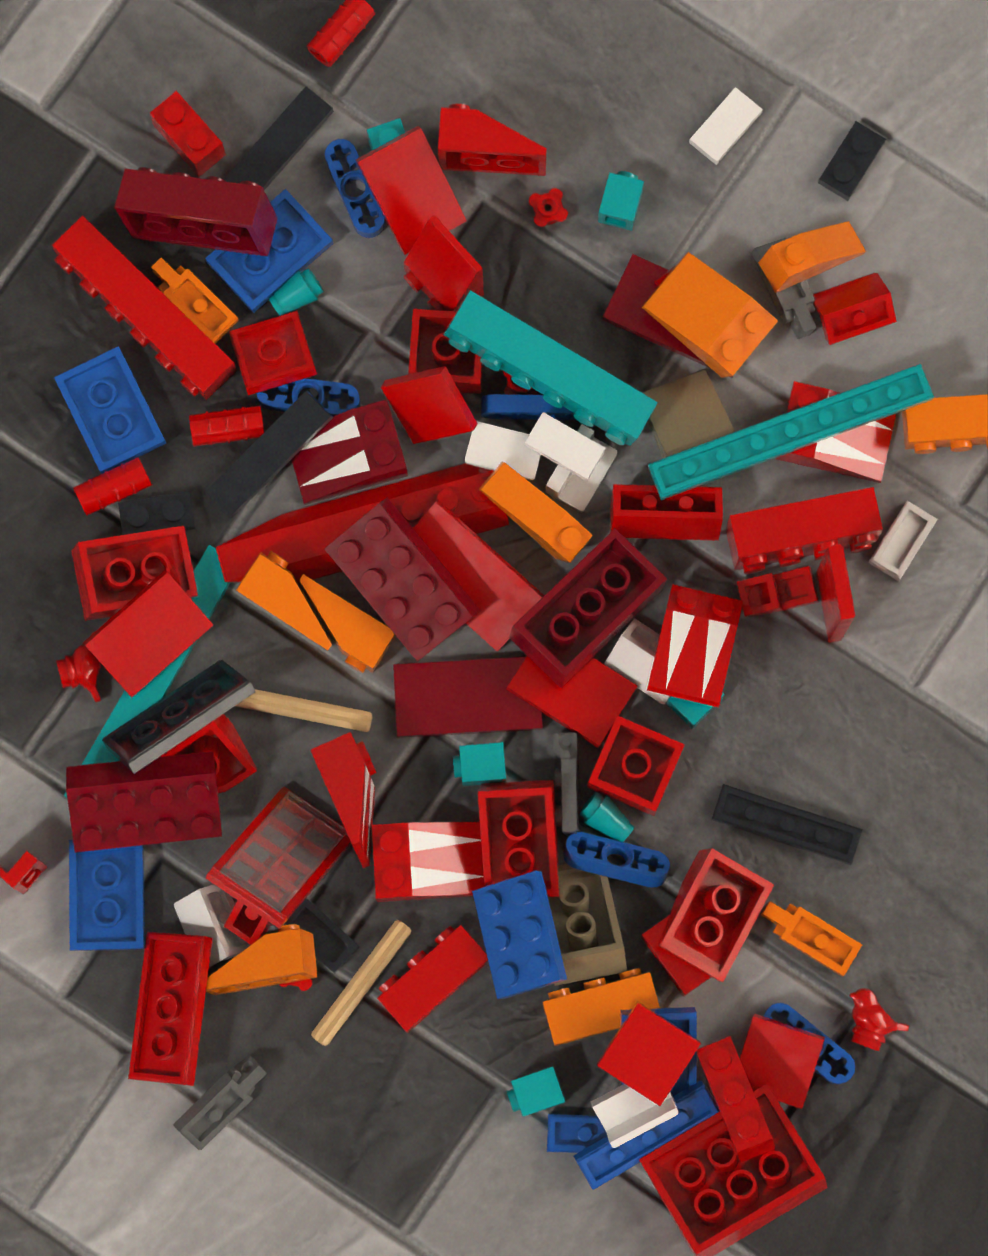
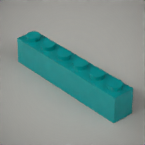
(550, 369)

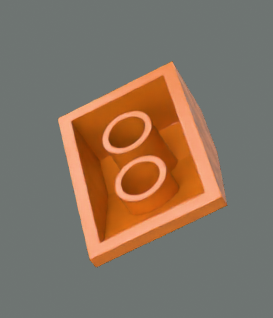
(709, 315)

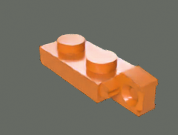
(195, 300)
(813, 936)

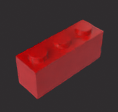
(690, 515)
(432, 977)
(735, 1099)

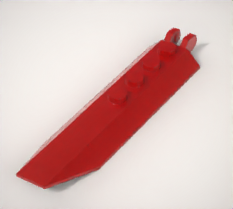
(306, 532)

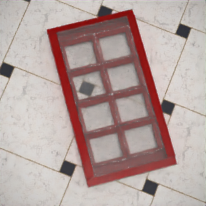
(280, 857)

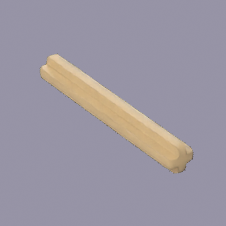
(308, 710)
(361, 982)

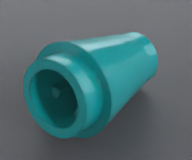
(296, 292)
(606, 817)

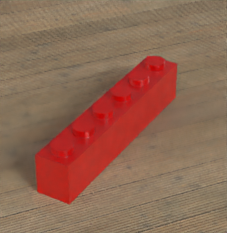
(144, 308)

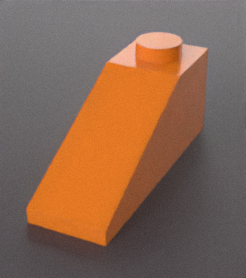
(810, 254)
(536, 513)
(278, 592)
(354, 631)
(268, 962)

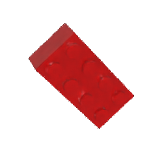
(803, 530)

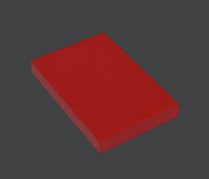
(410, 187)
(148, 633)
(583, 705)

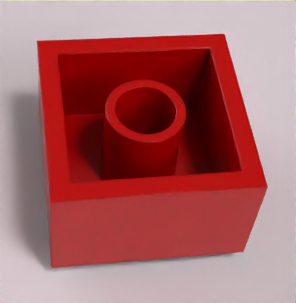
(432, 350)
(635, 765)

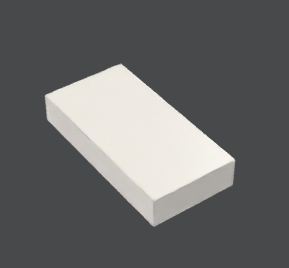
(725, 126)
(565, 446)
(902, 540)

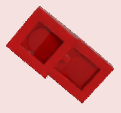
(777, 592)

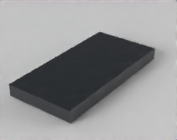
(178, 716)

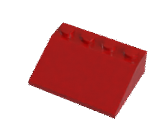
(725, 1200)

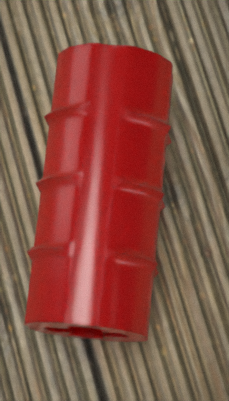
(340, 31)
(226, 425)
(112, 486)

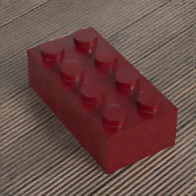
(196, 211)
(402, 579)
(587, 608)
(160, 803)

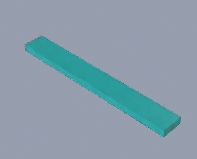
(790, 431)
(210, 591)

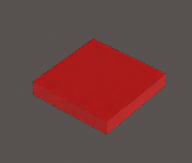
(272, 353)
(429, 405)
(648, 1053)
(781, 1058)

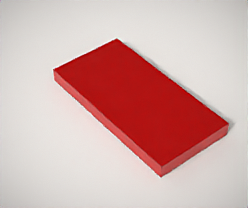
(481, 572)
(835, 593)
(170, 1008)

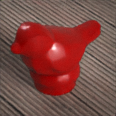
(80, 669)
(871, 1020)

